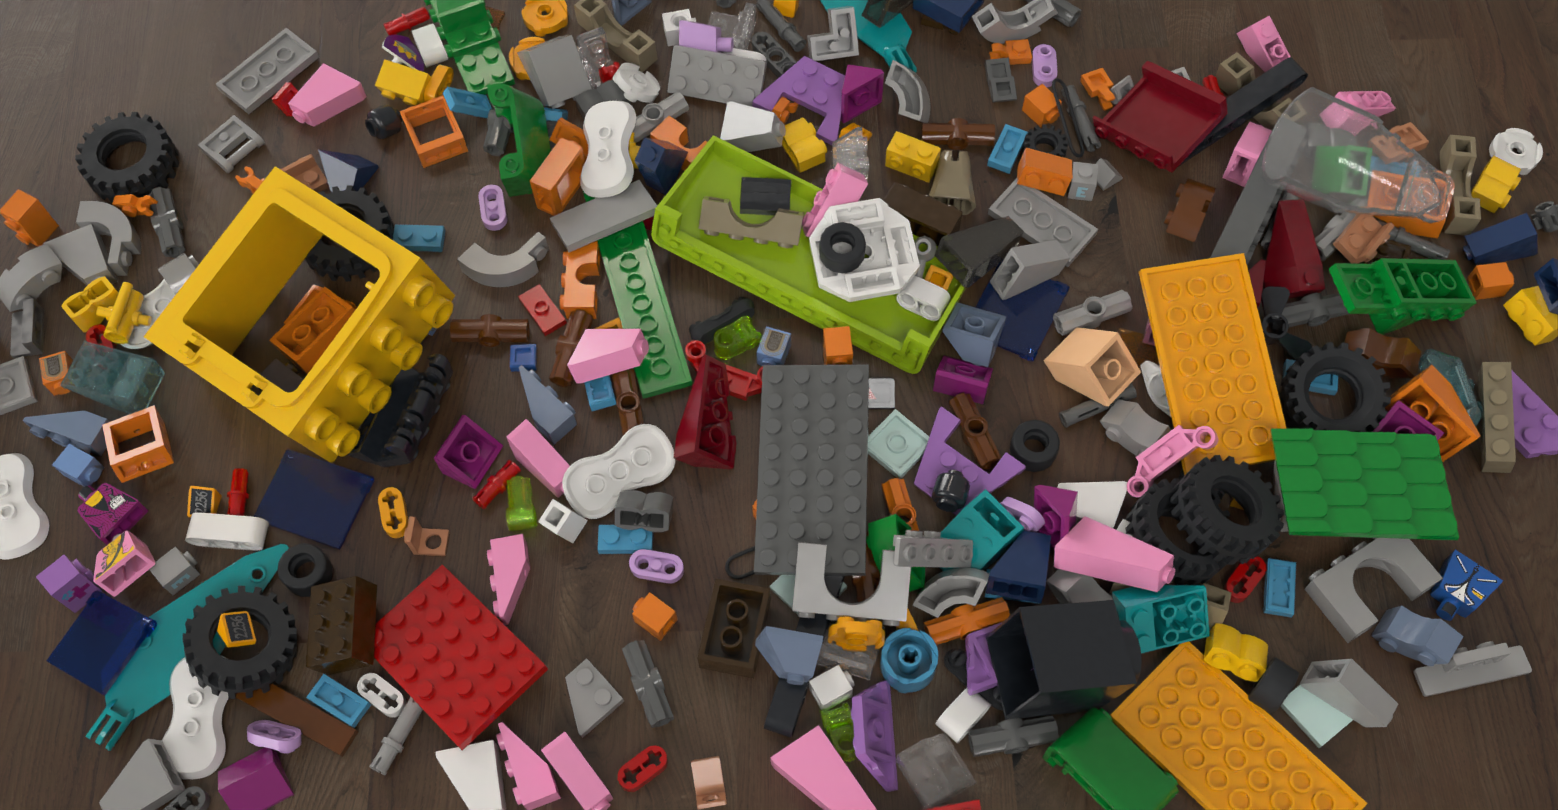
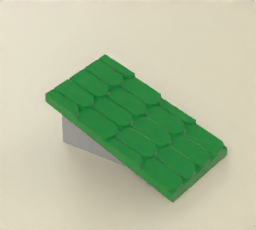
(1362, 485)

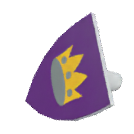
(403, 51)

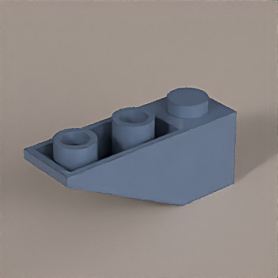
(549, 414)
(75, 428)

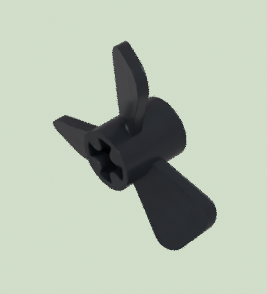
(1273, 304)

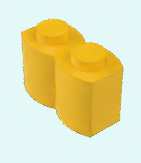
(803, 145)
(1495, 183)
(83, 305)
(1236, 652)

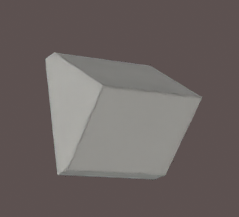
(1121, 89)
(1107, 174)

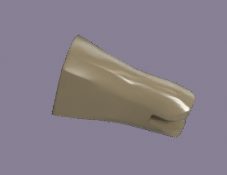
(954, 182)

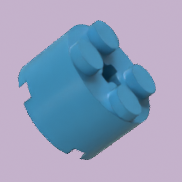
(914, 645)

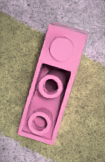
(1263, 44)
(1374, 102)
(841, 187)
(511, 567)
(532, 775)

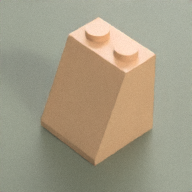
(1093, 364)

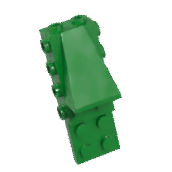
(471, 42)
(1403, 291)

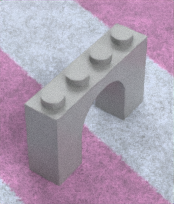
(1335, 591)
(812, 595)

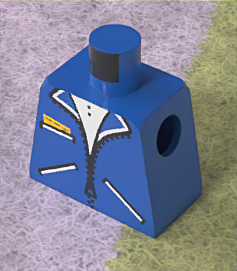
(1463, 586)

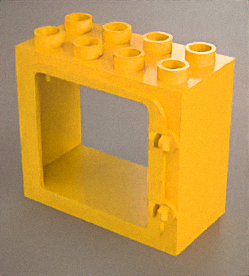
(246, 275)

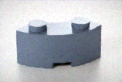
(1417, 636)

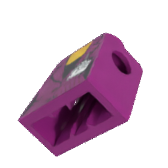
(109, 511)

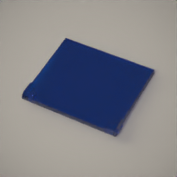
(1026, 315)
(314, 498)
(101, 642)

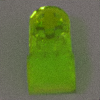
(740, 336)
(839, 728)

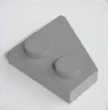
(590, 697)

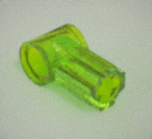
(521, 510)

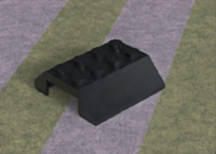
(397, 429)

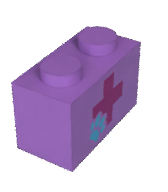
(69, 582)

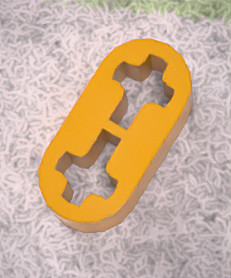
(438, 82)
(387, 513)

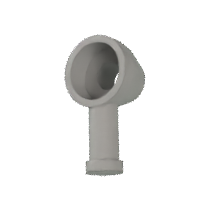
(926, 256)

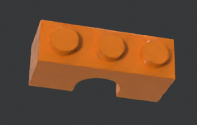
(676, 133)
(580, 264)

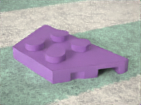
(1533, 422)
(978, 662)
(875, 733)

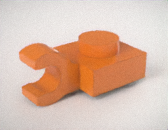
(1016, 50)
(1099, 84)
(784, 108)
(251, 181)
(134, 206)

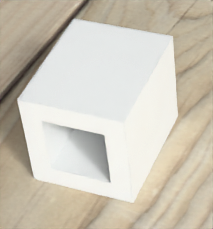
(562, 521)

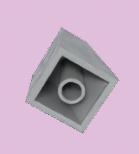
(555, 70)

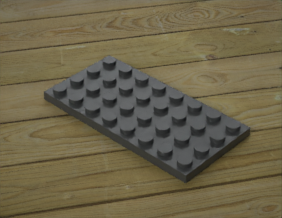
(813, 467)

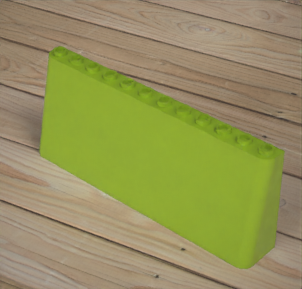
(786, 274)

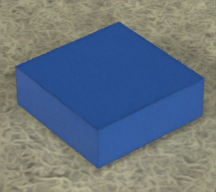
(523, 355)

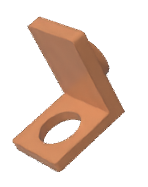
(416, 539)
(708, 782)

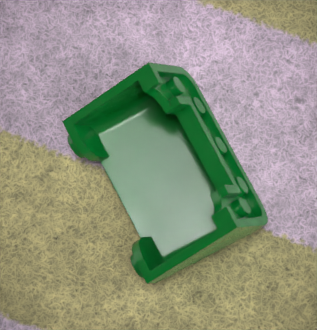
(531, 136)
(1110, 765)

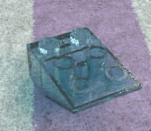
(114, 377)

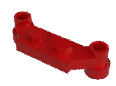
(741, 383)

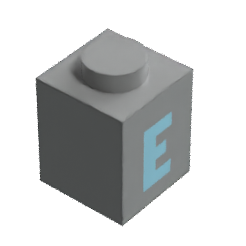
(1083, 181)
(175, 570)

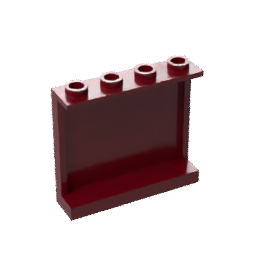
(1162, 117)

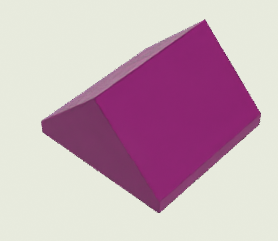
(860, 91)
(960, 376)
(1406, 421)
(467, 453)
(1058, 510)
(254, 782)

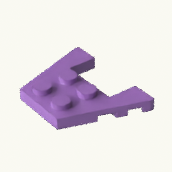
(811, 87)
(942, 458)

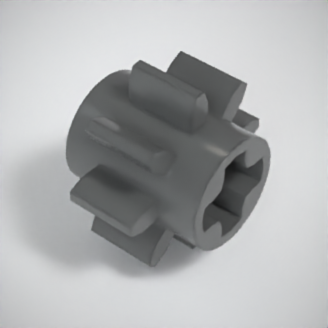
(1546, 216)

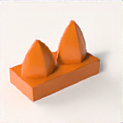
(570, 132)

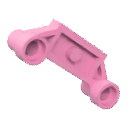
(1167, 453)

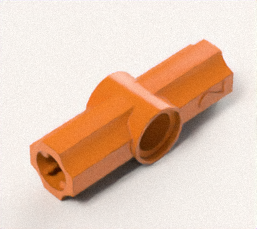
(898, 501)
(966, 620)

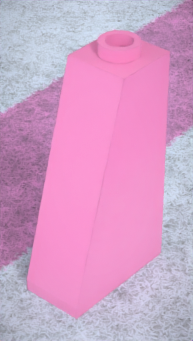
(1113, 556)
(821, 773)

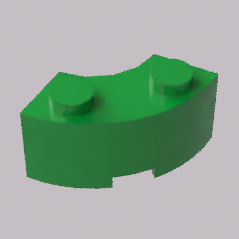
(881, 538)

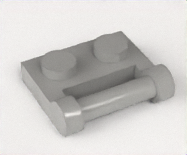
(226, 139)

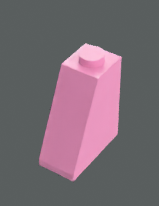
(325, 96)
(1246, 154)
(606, 353)
(538, 456)
(577, 773)

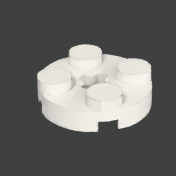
(636, 84)
(1523, 142)

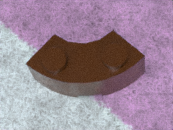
(1190, 209)
(1395, 355)

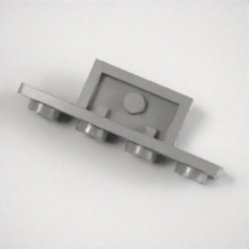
(931, 550)
(1473, 668)

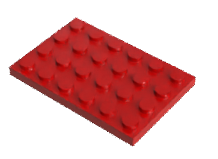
(454, 656)

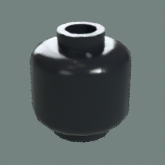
(383, 122)
(950, 491)

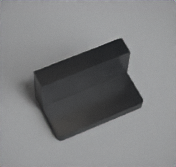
(764, 195)

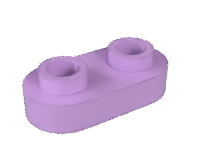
(1044, 61)
(492, 209)
(1024, 514)
(657, 566)
(274, 736)

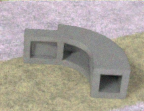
(1013, 25)
(112, 222)
(506, 269)

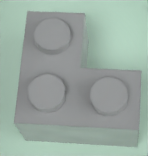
(840, 40)

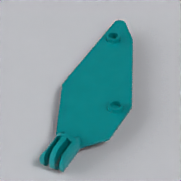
(888, 40)
(149, 671)

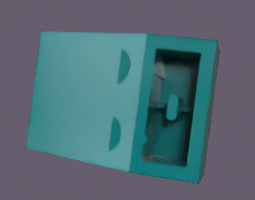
(987, 526)
(1166, 616)

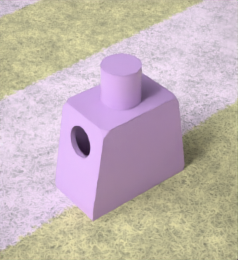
(703, 37)

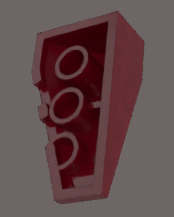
(1293, 252)
(705, 427)

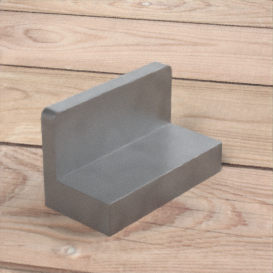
(27, 330)

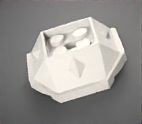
(888, 243)

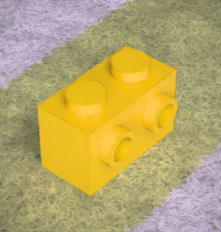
(402, 82)
(912, 156)
(1533, 316)

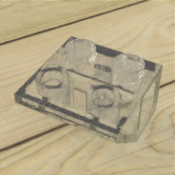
(851, 152)
(934, 770)

